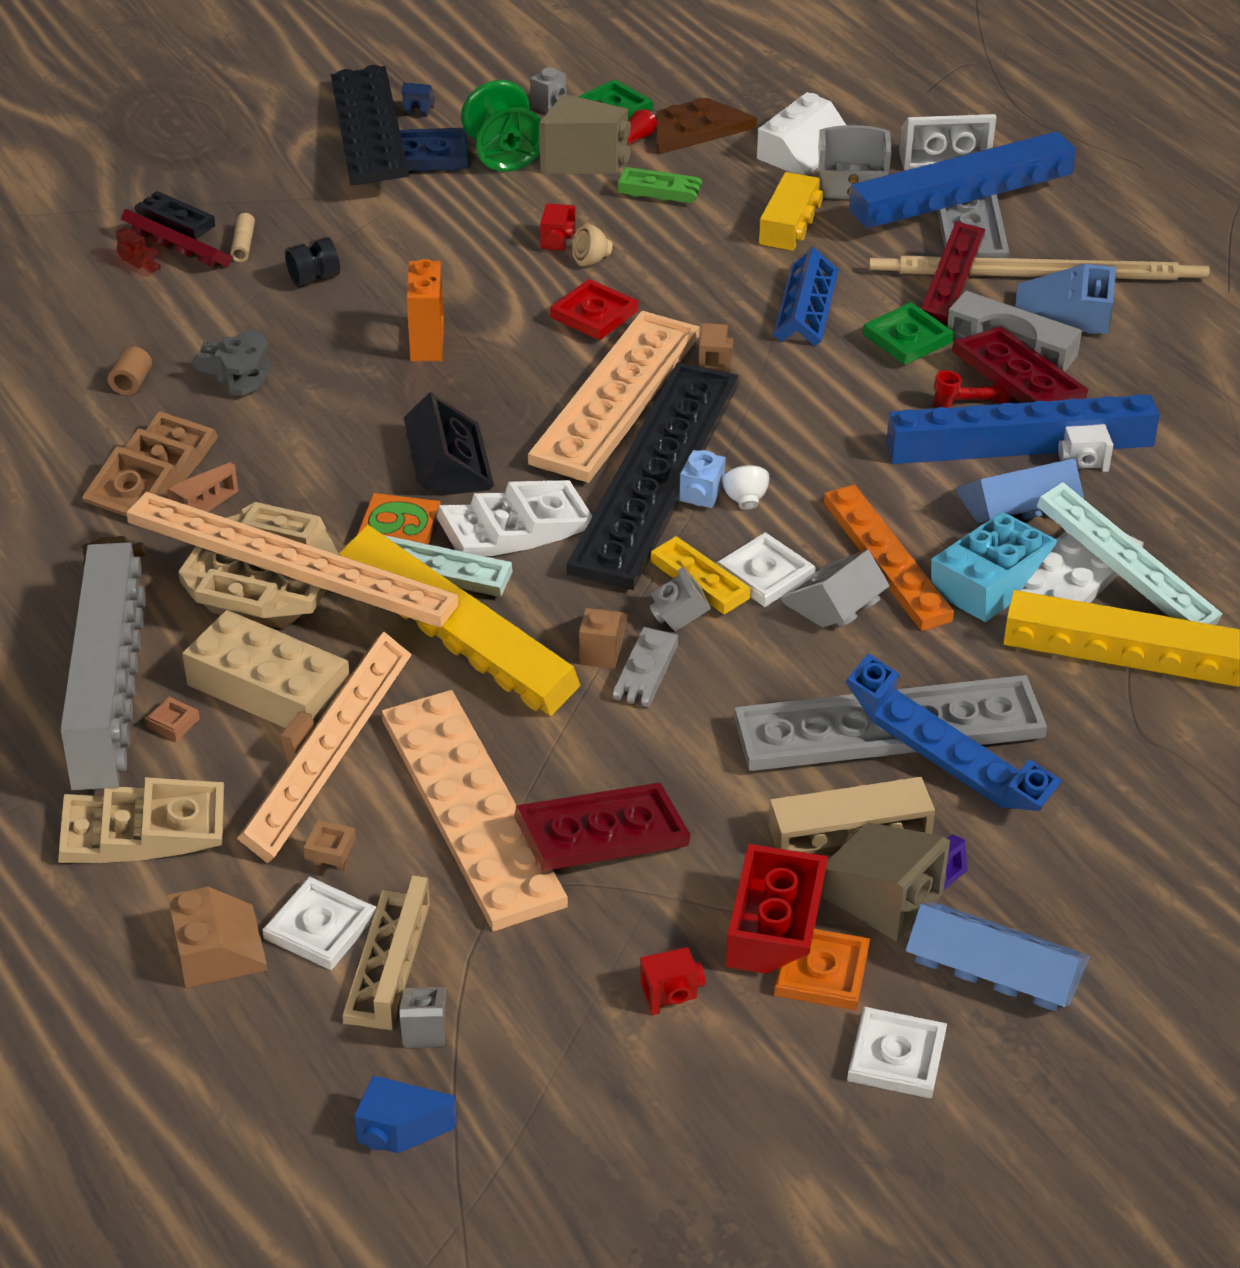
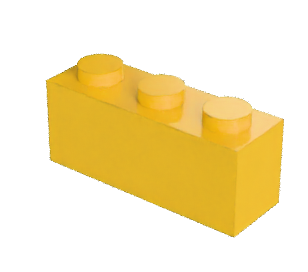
(790, 211)

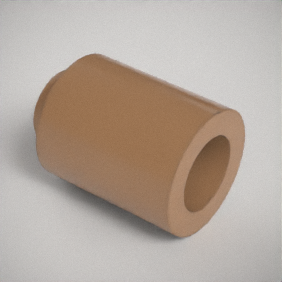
(130, 371)

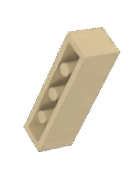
(825, 818)

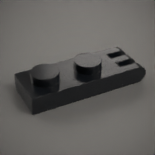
(175, 215)

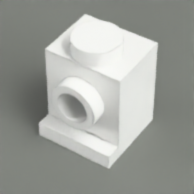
(1088, 445)

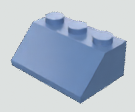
(1017, 491)

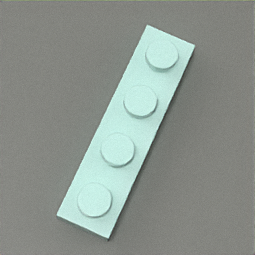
(462, 568)

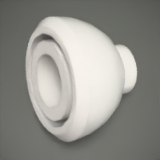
(746, 485)

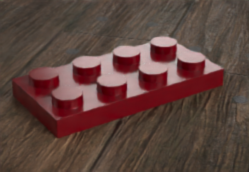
(1016, 367)
(601, 826)

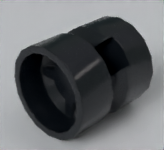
(313, 261)

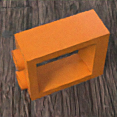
(425, 310)

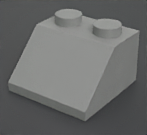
(838, 590)

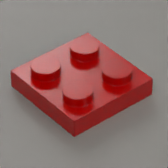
(594, 309)

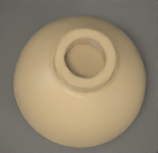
(590, 245)

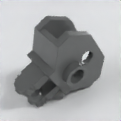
(235, 360)

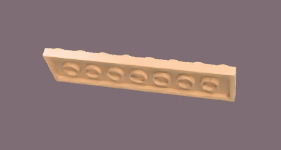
(613, 397)
(472, 810)

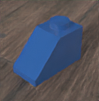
(402, 1115)

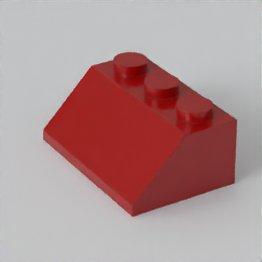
(774, 908)

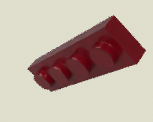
(184, 244)
(953, 270)

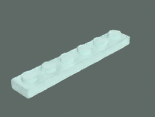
(1126, 556)

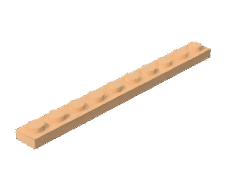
(294, 559)

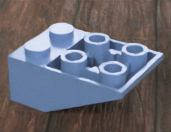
(1072, 296)

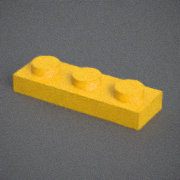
(719, 587)

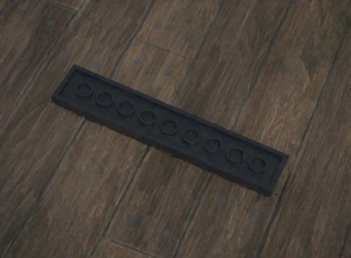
(648, 480)

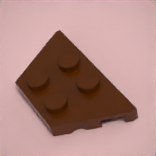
(698, 123)

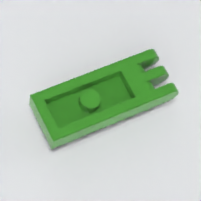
(659, 185)

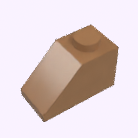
(601, 637)

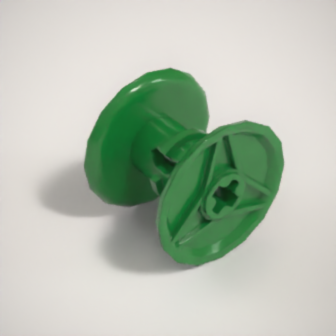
(502, 125)

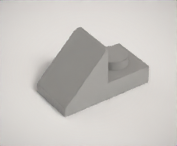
(423, 1017)

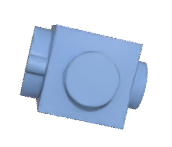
(702, 478)

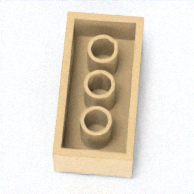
(263, 670)

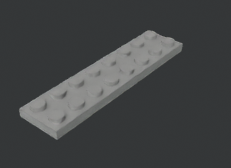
(841, 729)

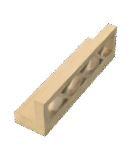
(396, 960)

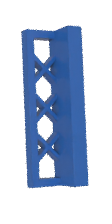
(798, 293)

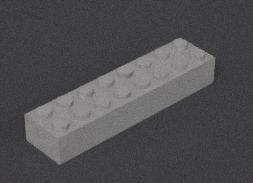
(103, 667)

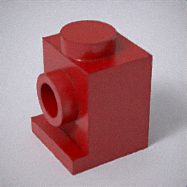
(557, 226)
(670, 978)

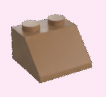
(215, 936)

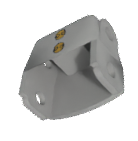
(851, 156)

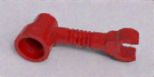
(948, 388)

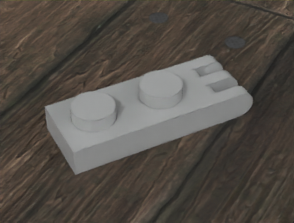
(646, 666)

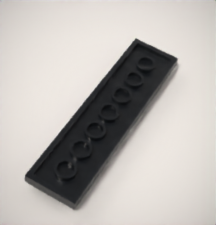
(369, 125)

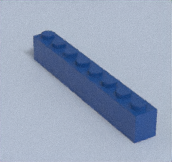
(961, 179)
(1015, 428)

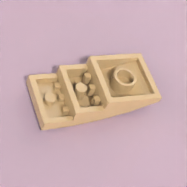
(142, 823)

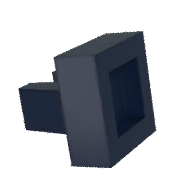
(417, 96)

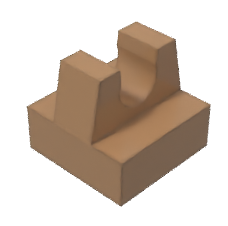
(330, 844)

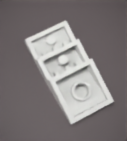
(515, 520)

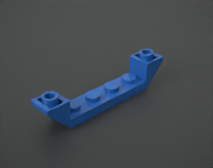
(944, 745)

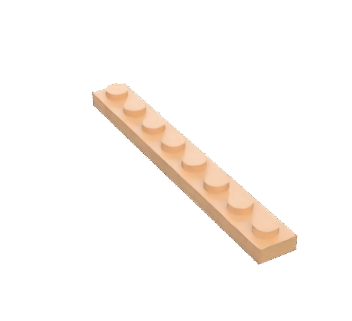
(323, 748)

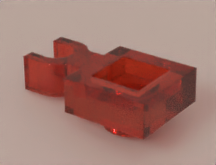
(133, 250)

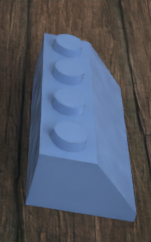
(996, 954)

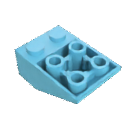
(990, 564)

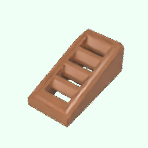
(196, 492)

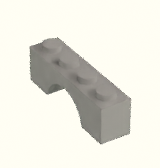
(1049, 338)

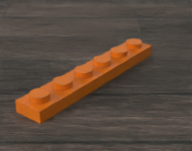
(902, 573)

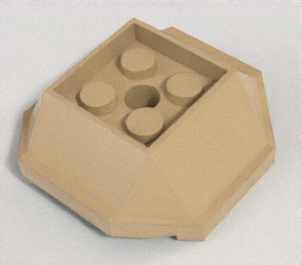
(251, 590)

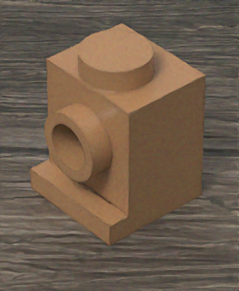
(715, 347)

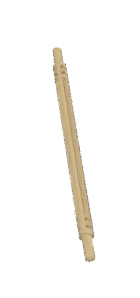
(1041, 267)

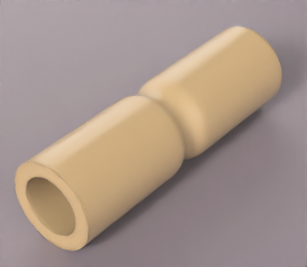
(242, 237)

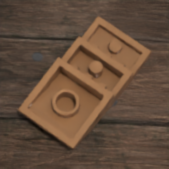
(150, 462)

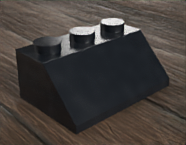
(446, 448)

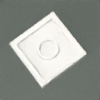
(767, 568)
(319, 923)
(897, 1052)

